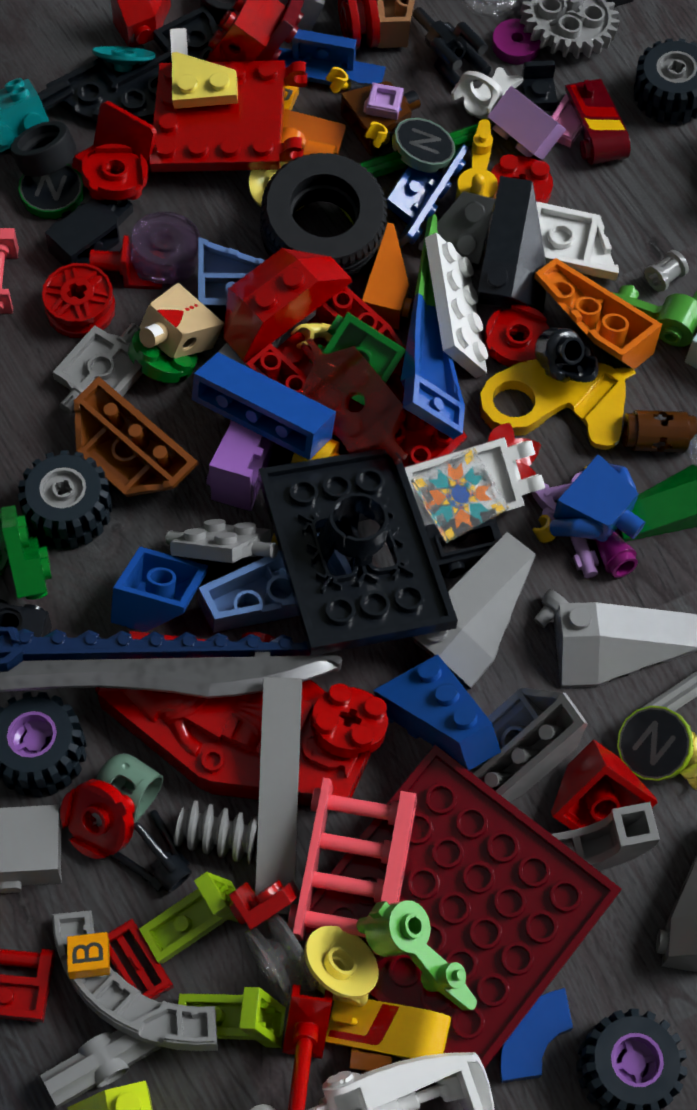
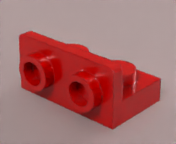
(256, 909)

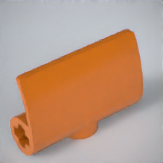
(316, 133)

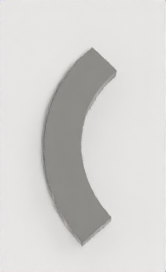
(130, 1011)

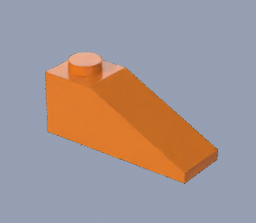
(389, 282)

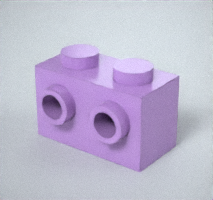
(526, 123)

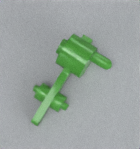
(676, 314)
(405, 930)

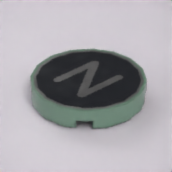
(423, 144)

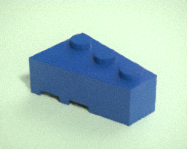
(440, 711)

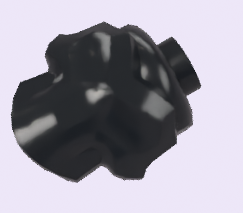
(566, 356)

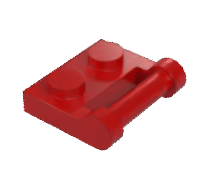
(23, 996)

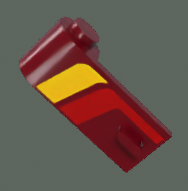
(605, 132)

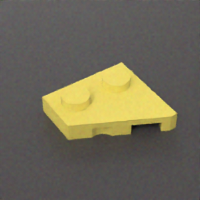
(201, 83)

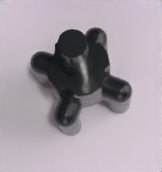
(452, 46)

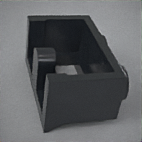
(459, 561)

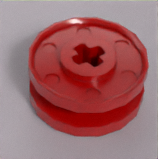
(359, 19)
(78, 299)

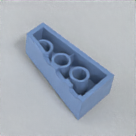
(255, 593)

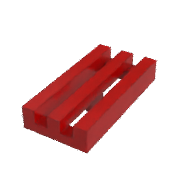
(152, 992)

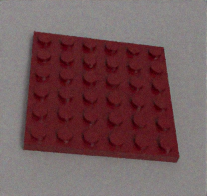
(496, 899)

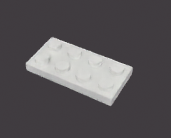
(456, 305)

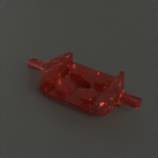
(340, 377)

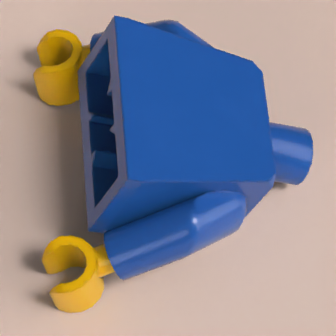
(594, 505)

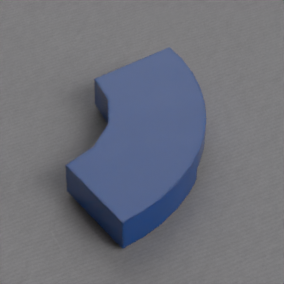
(525, 1047)

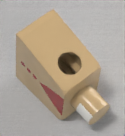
(179, 324)

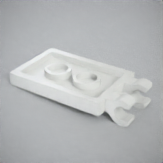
(501, 465)

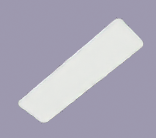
(178, 41)

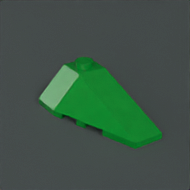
(668, 505)

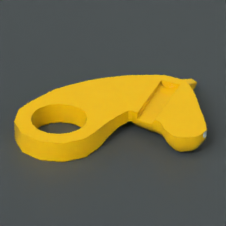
(594, 402)

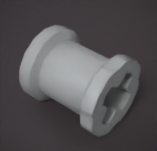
(666, 270)

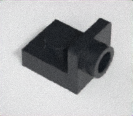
(539, 84)

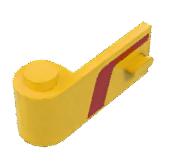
(388, 1029)

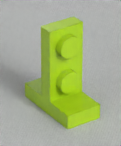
(190, 917)
(244, 1016)

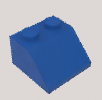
(154, 589)

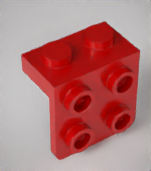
(120, 127)

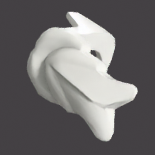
(483, 100)

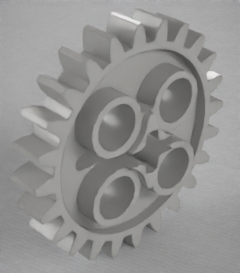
(570, 24)

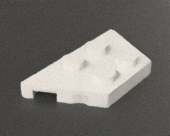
(576, 240)

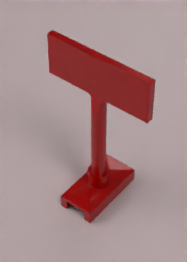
(305, 1039)

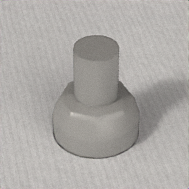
(551, 602)

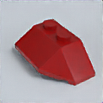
(278, 297)

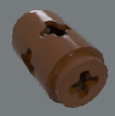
(642, 430)

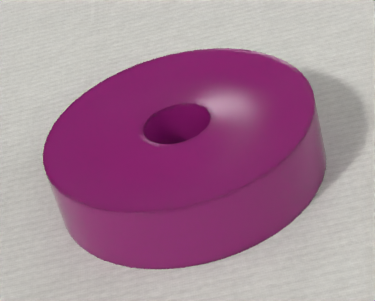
(510, 51)

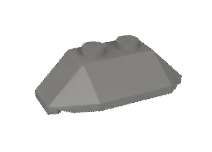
(534, 736)

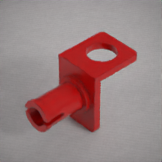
(121, 262)

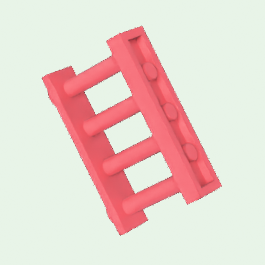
(392, 853)

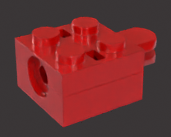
(245, 30)

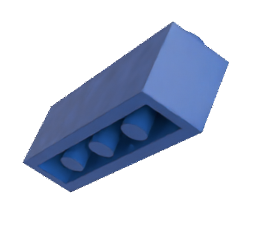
(263, 405)

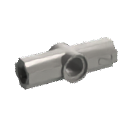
(95, 1064)

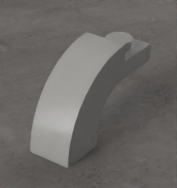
(615, 839)

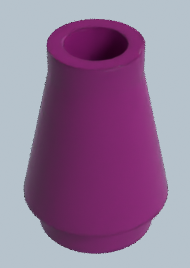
(617, 556)

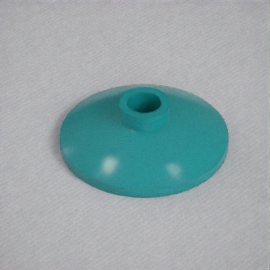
(123, 57)

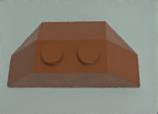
(126, 443)

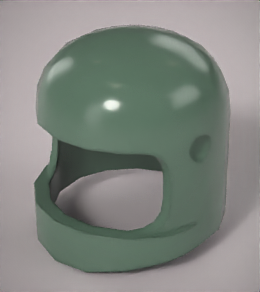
(136, 777)

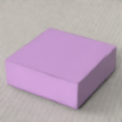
(384, 101)

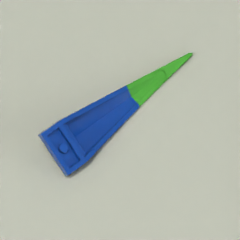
(427, 371)

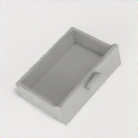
(29, 847)

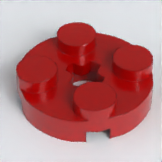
(527, 169)
(121, 186)
(511, 321)
(353, 703)
(114, 810)

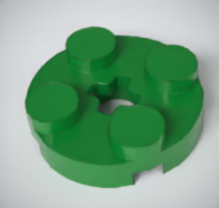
(159, 366)

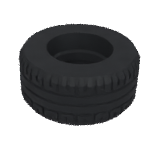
(329, 180)

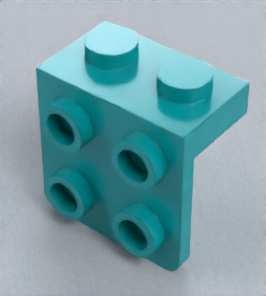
(18, 110)

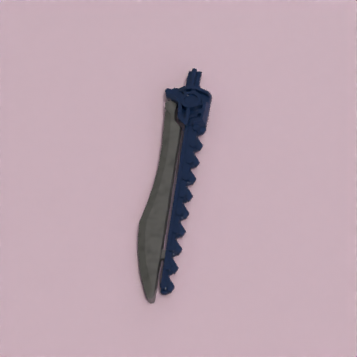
(154, 664)

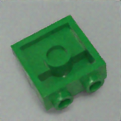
(375, 347)
(27, 560)

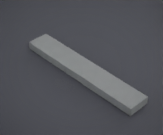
(278, 783)

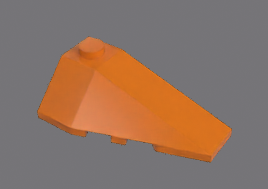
(601, 314)

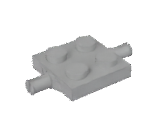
(100, 356)
(222, 542)

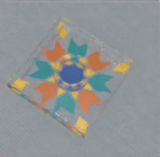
(459, 494)

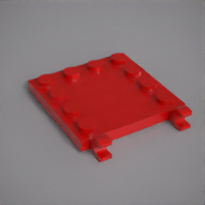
(229, 134)

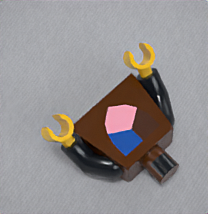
(372, 131)

